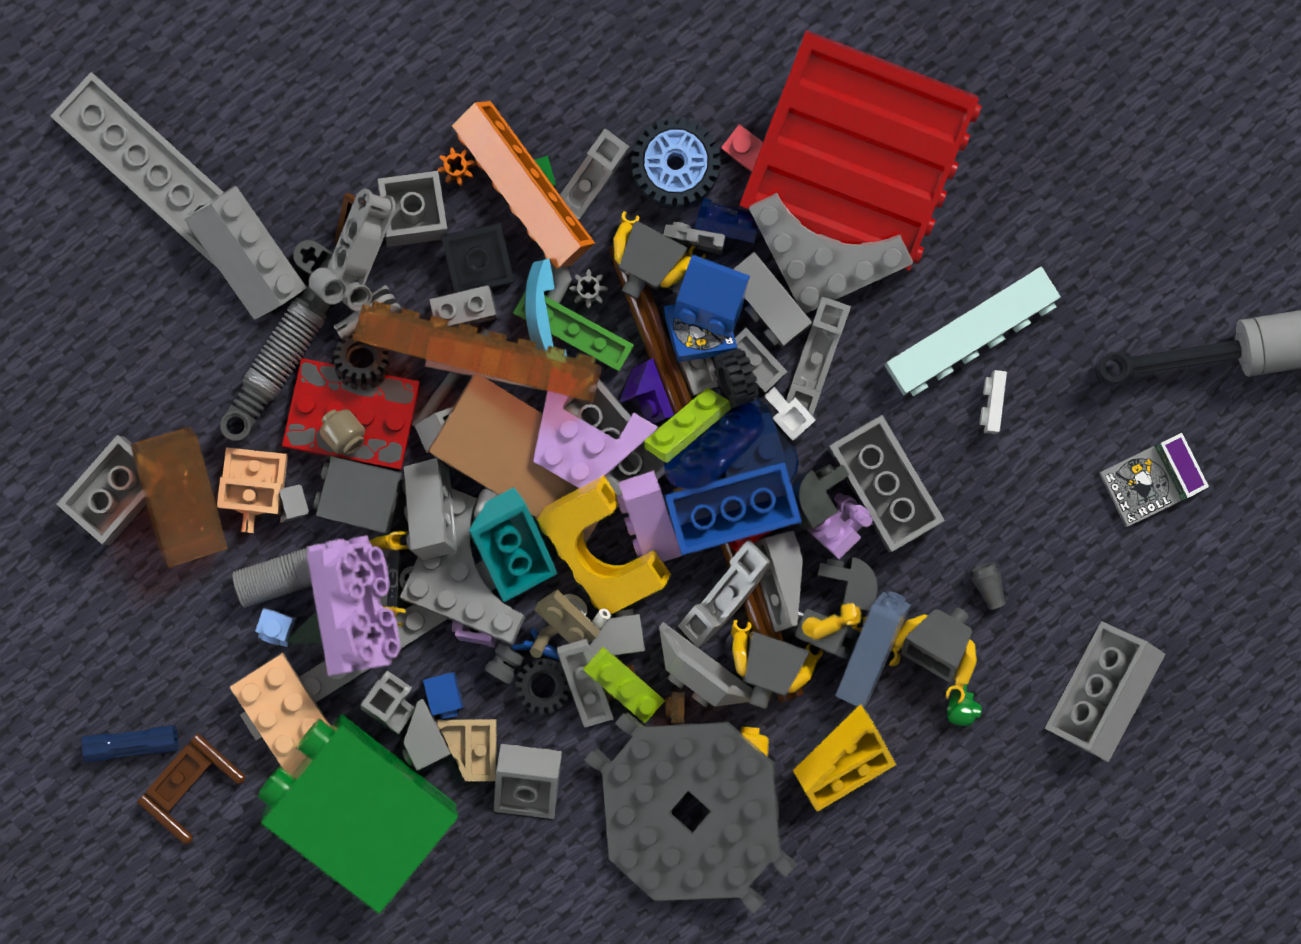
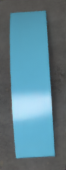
(539, 280)

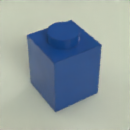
(443, 695)

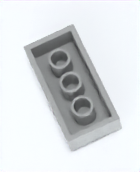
(886, 484)

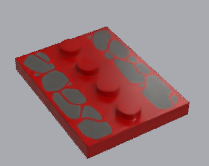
(382, 410)

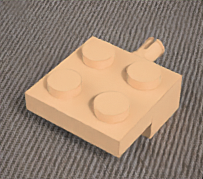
(252, 484)

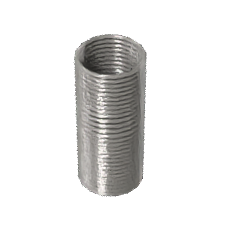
(267, 579)

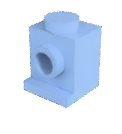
(275, 627)

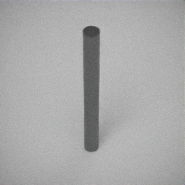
(442, 392)

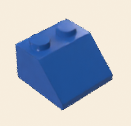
(711, 296)

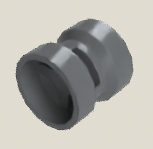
(499, 668)

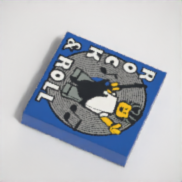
(695, 342)

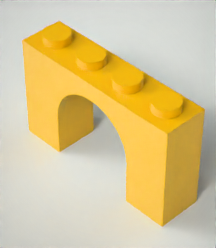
(607, 585)

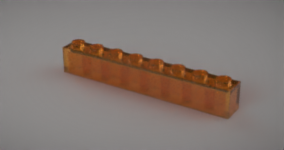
(478, 353)

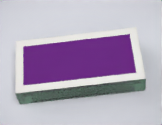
(1181, 466)

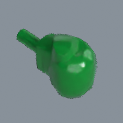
(964, 712)

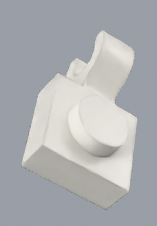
(791, 416)

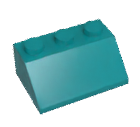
(511, 545)

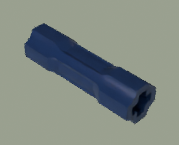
(130, 743)

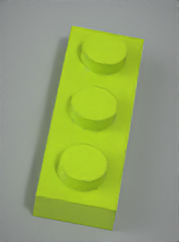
(687, 425)
(623, 684)

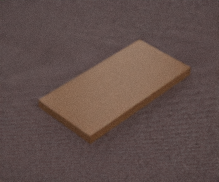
(495, 443)

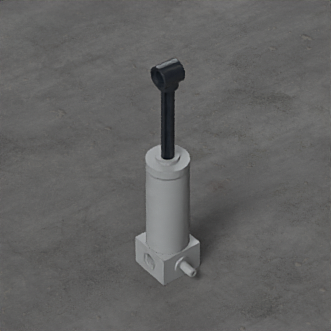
(1260, 344)

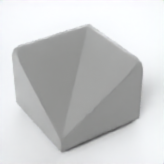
(294, 503)

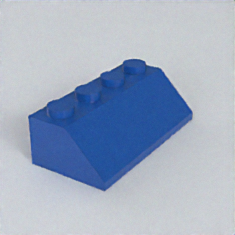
(732, 508)

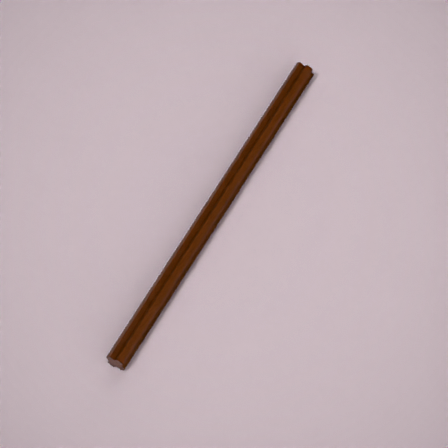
(661, 351)

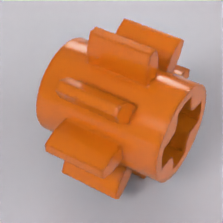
(457, 175)

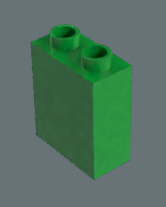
(356, 811)

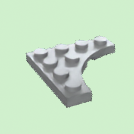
(819, 264)
(454, 587)

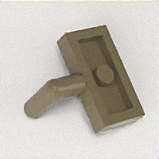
(562, 619)

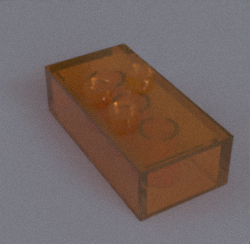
(179, 496)

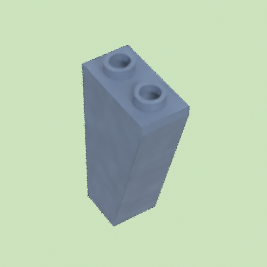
(873, 648)

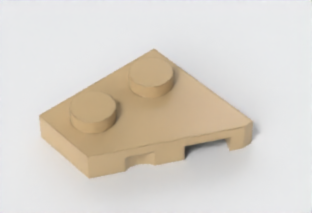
(473, 746)

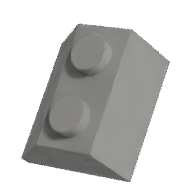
(527, 781)

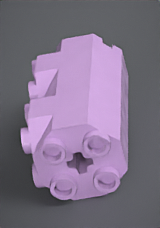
(348, 604)

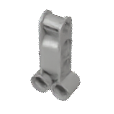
(355, 252)

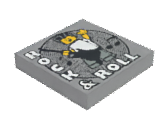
(1140, 486)

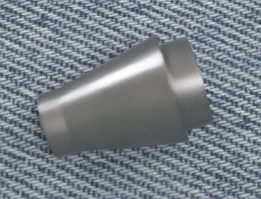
(989, 583)

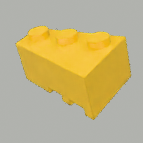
(844, 760)

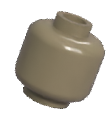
(342, 432)

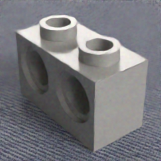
(465, 307)

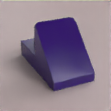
(647, 387)

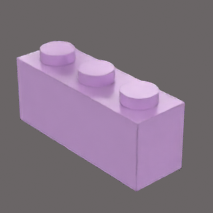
(648, 517)

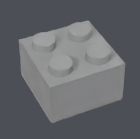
(418, 208)

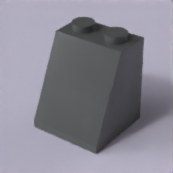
(358, 494)

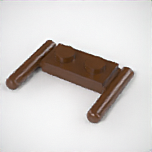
(179, 778)

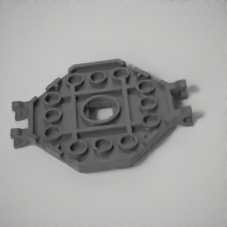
(725, 776)

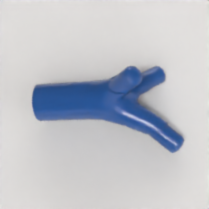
(549, 651)

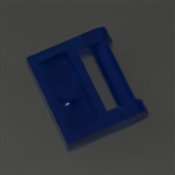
(726, 221)

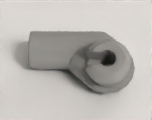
(561, 281)

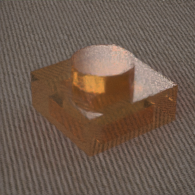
(675, 706)

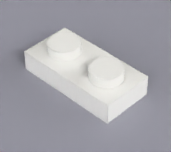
(994, 388)

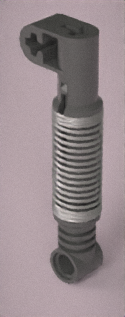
(305, 316)

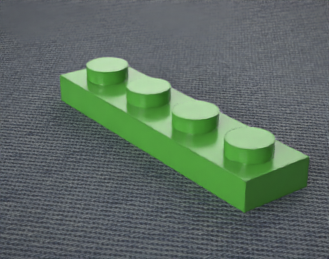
(583, 334)

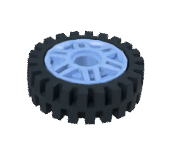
(682, 140)

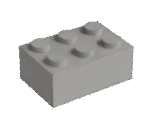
(106, 493)

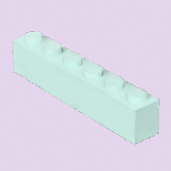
(972, 331)

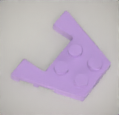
(580, 450)

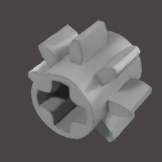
(588, 279)

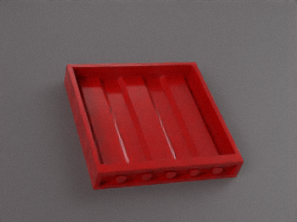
(861, 145)

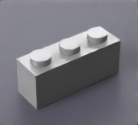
(771, 303)
(429, 509)

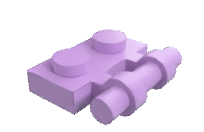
(838, 531)

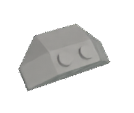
(700, 672)

